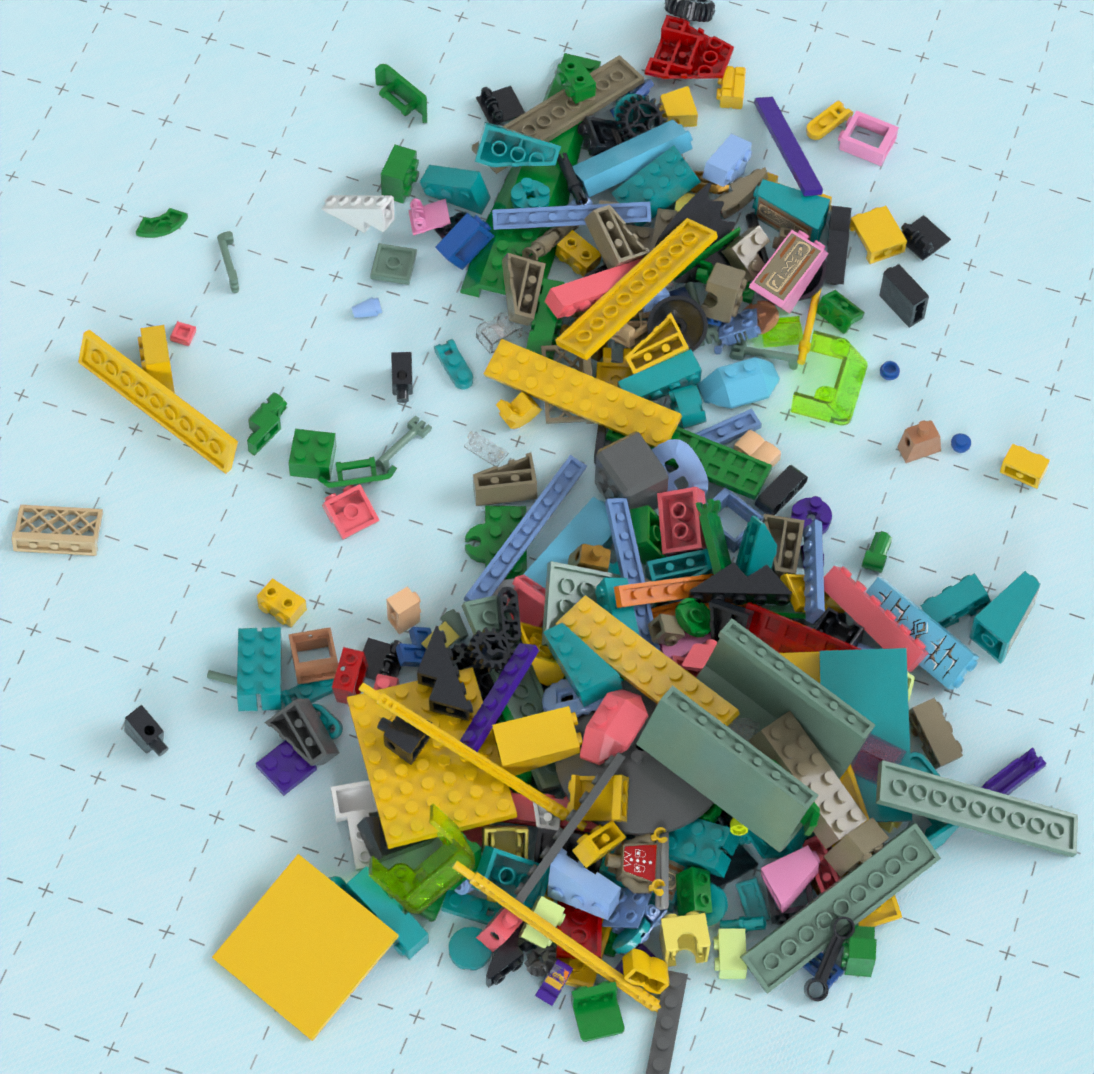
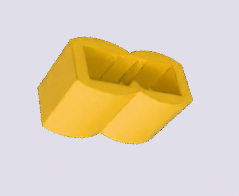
(645, 971)

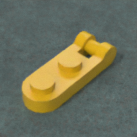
(828, 120)

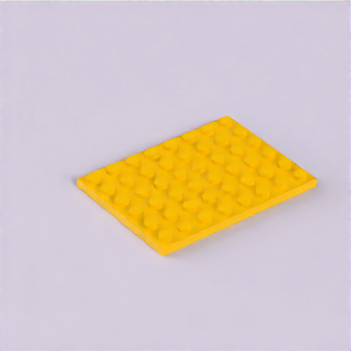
(437, 774)

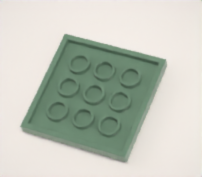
(565, 587)

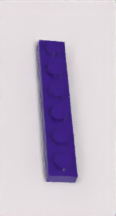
(499, 696)

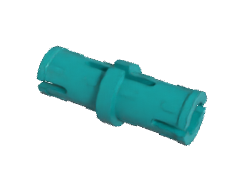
(748, 924)

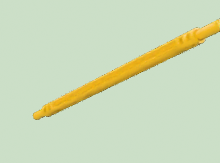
(467, 753)
(558, 937)

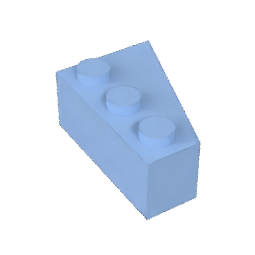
(728, 161)
(581, 888)

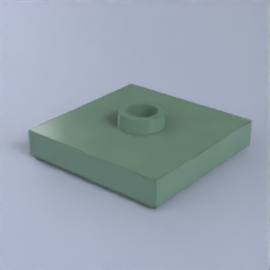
(393, 264)

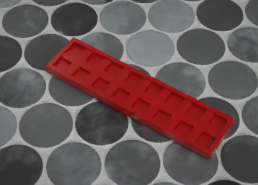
(790, 636)

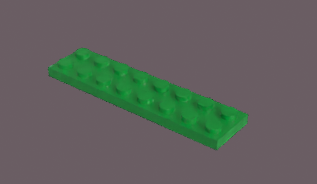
(722, 464)

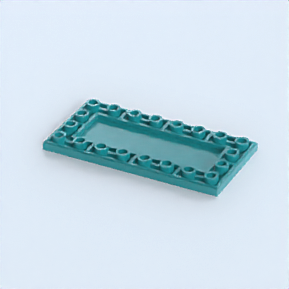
(877, 688)

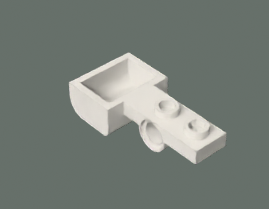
(352, 804)

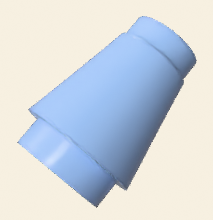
(367, 308)

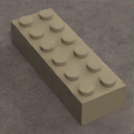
(796, 753)

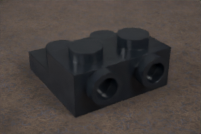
(599, 135)

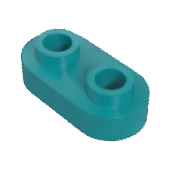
(329, 720)

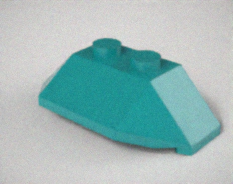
(756, 547)

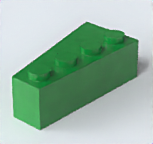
(545, 322)

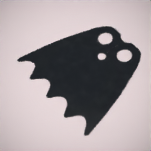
(706, 213)

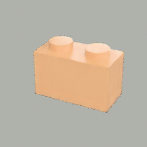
(403, 610)

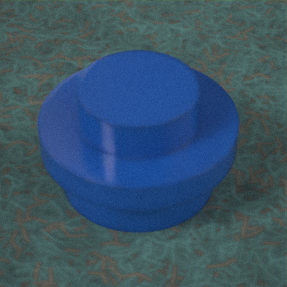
(889, 370)
(960, 443)

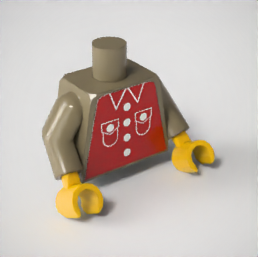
(638, 863)

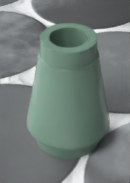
(455, 622)

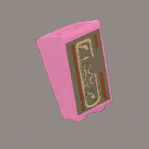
(789, 270)

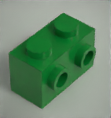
(576, 80)

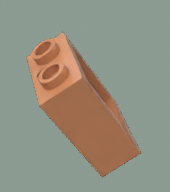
(316, 669)

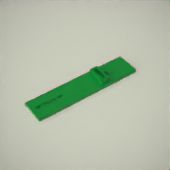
(711, 250)

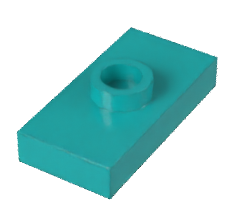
(752, 898)

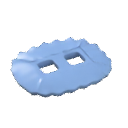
(688, 463)
(553, 695)

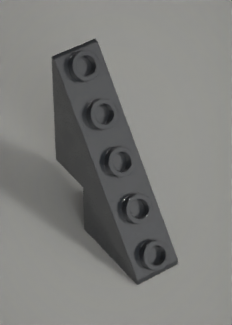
(837, 244)
(735, 587)
(440, 674)

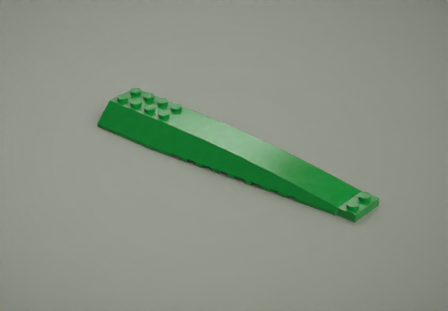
(486, 267)

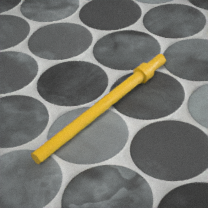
(804, 344)

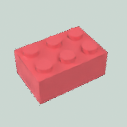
(680, 521)

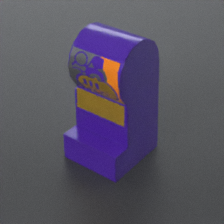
(554, 982)

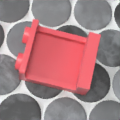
(530, 599)

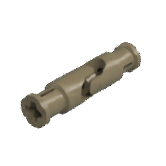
(544, 244)

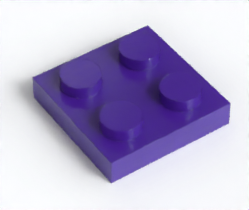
(285, 767)

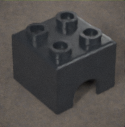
(830, 619)

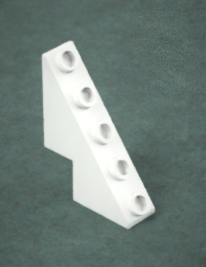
(362, 210)

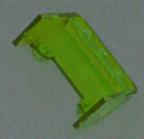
(836, 403)
(434, 876)

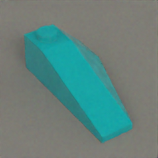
(510, 148)

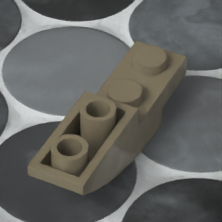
(741, 192)

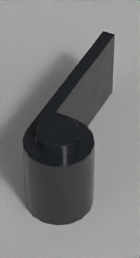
(740, 864)

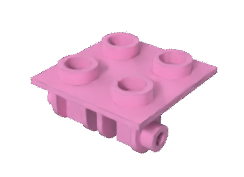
(428, 216)

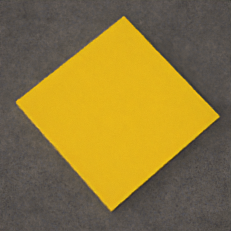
(305, 947)

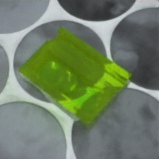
(785, 333)

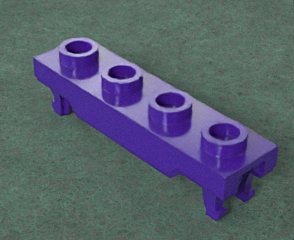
(1016, 773)

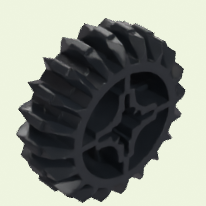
(691, 9)
(639, 114)

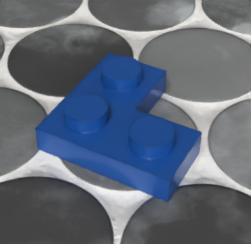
(412, 654)

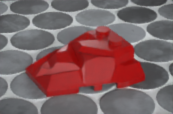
(688, 53)

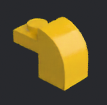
(519, 411)

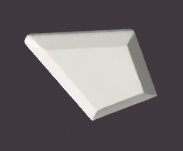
(545, 819)

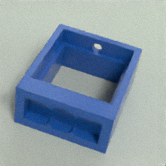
(465, 240)

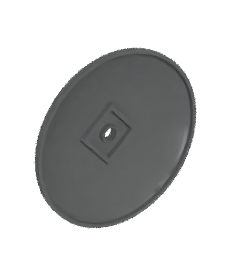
(654, 792)

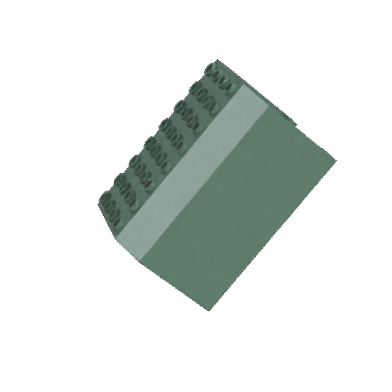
(729, 767)

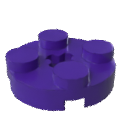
(813, 506)

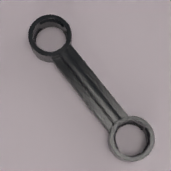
(829, 958)

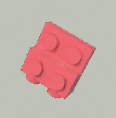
(350, 511)

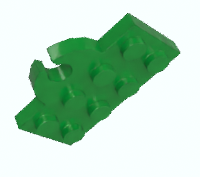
(498, 526)

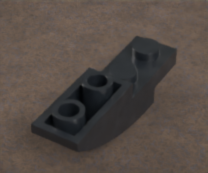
(508, 957)

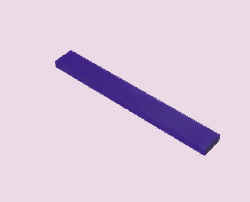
(788, 146)

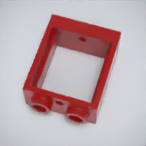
(349, 681)

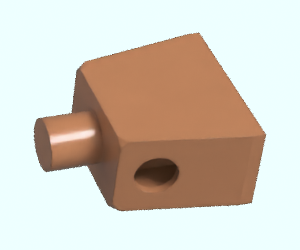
(919, 441)

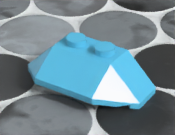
(739, 383)

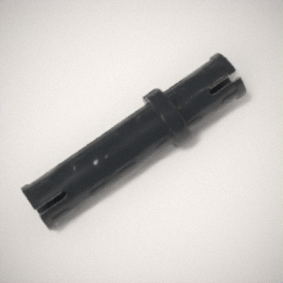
(574, 185)

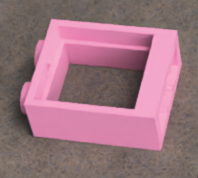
(864, 150)

